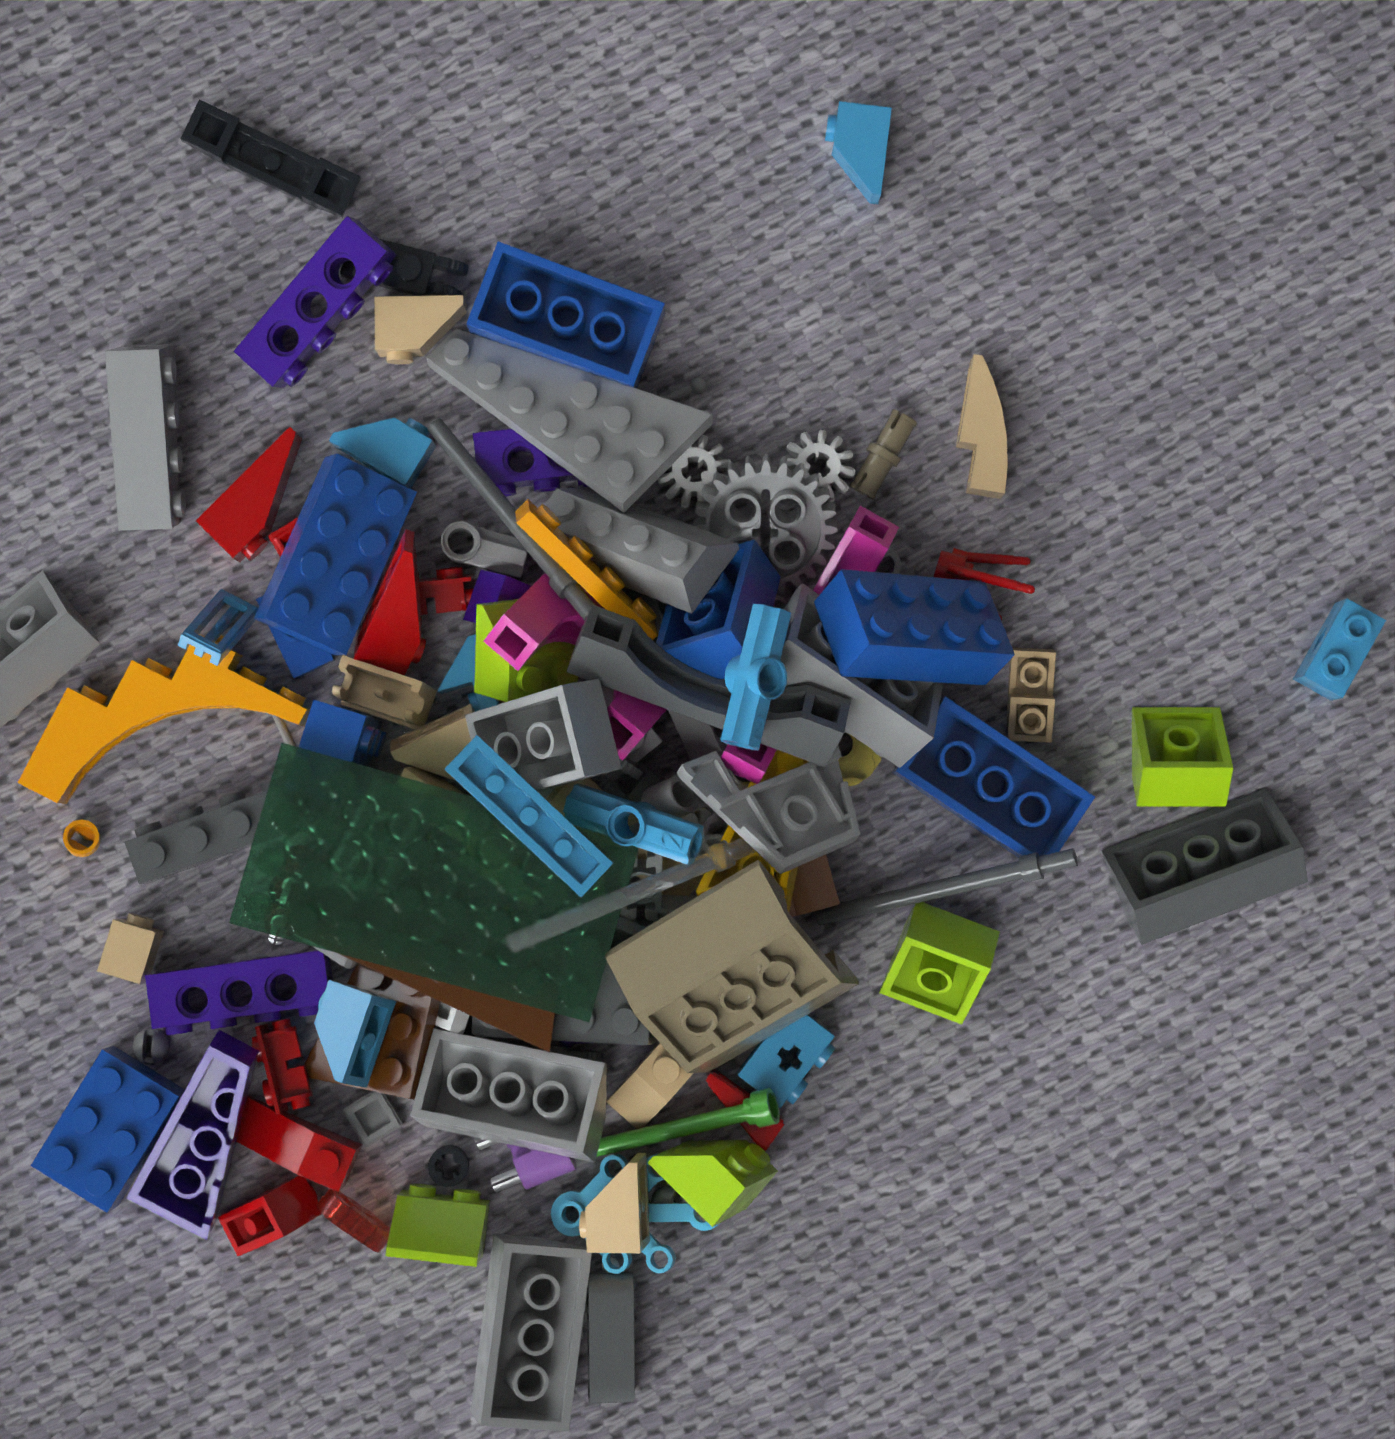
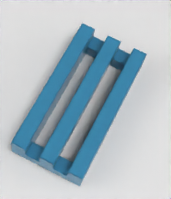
(207, 644)

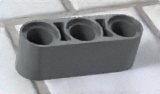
(610, 1338)

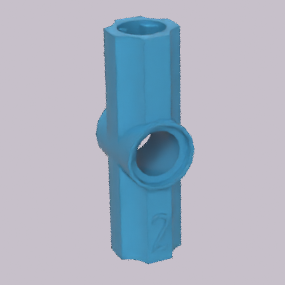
(755, 676)
(657, 830)

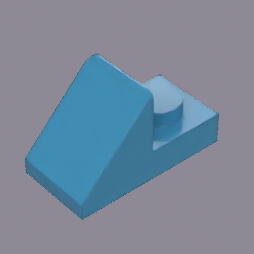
(463, 674)

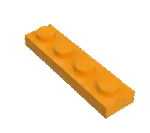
(575, 559)

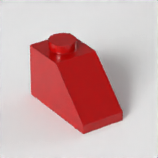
(270, 1215)

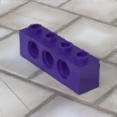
(264, 343)
(494, 454)
(170, 990)

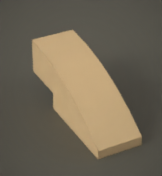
(983, 432)

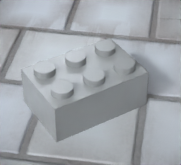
(551, 734)

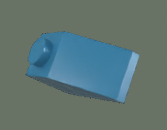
(860, 144)
(388, 448)
(352, 1030)

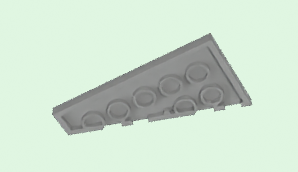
(589, 425)

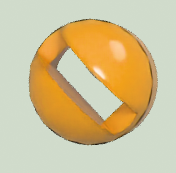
(87, 831)

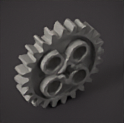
(806, 525)

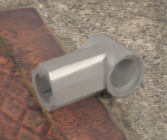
(490, 550)

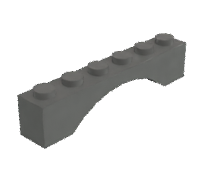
(624, 658)

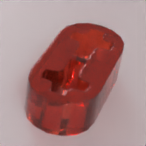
(354, 1219)

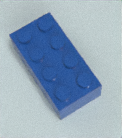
(566, 315)
(335, 555)
(913, 628)
(995, 784)

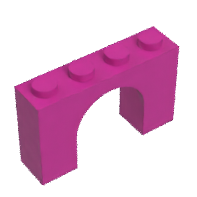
(545, 618)

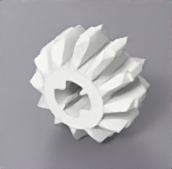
(828, 453)
(680, 466)

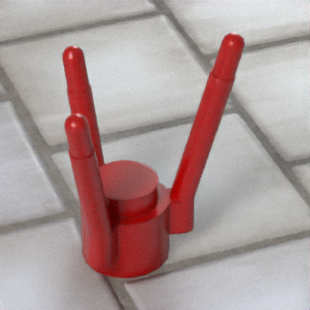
(957, 566)

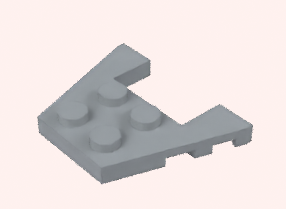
(783, 817)

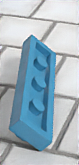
(528, 816)

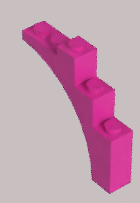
(860, 550)

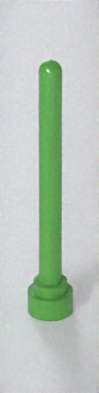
(758, 1109)

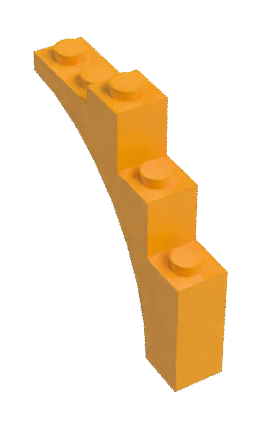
(88, 728)

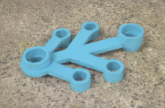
(657, 1213)

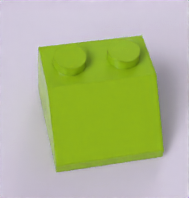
(502, 681)
(1180, 757)
(940, 962)
(715, 1175)
(438, 1226)

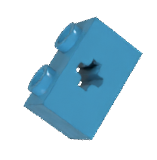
(1339, 649)
(763, 1066)

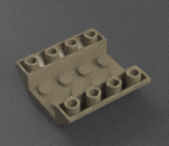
(725, 971)

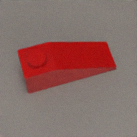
(250, 505)
(394, 621)
(298, 1144)

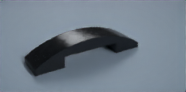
(269, 160)

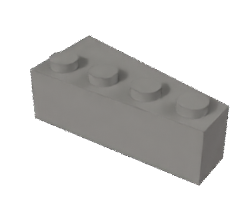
(145, 436)

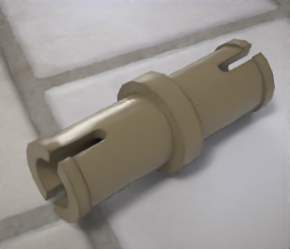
(883, 454)

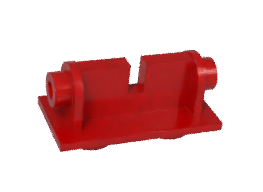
(447, 589)
(281, 1082)

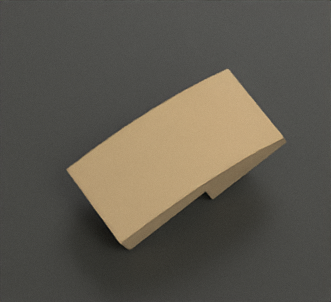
(1031, 695)

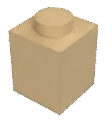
(130, 948)

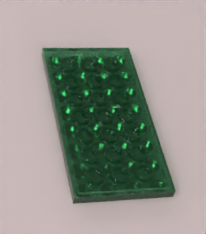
(419, 884)

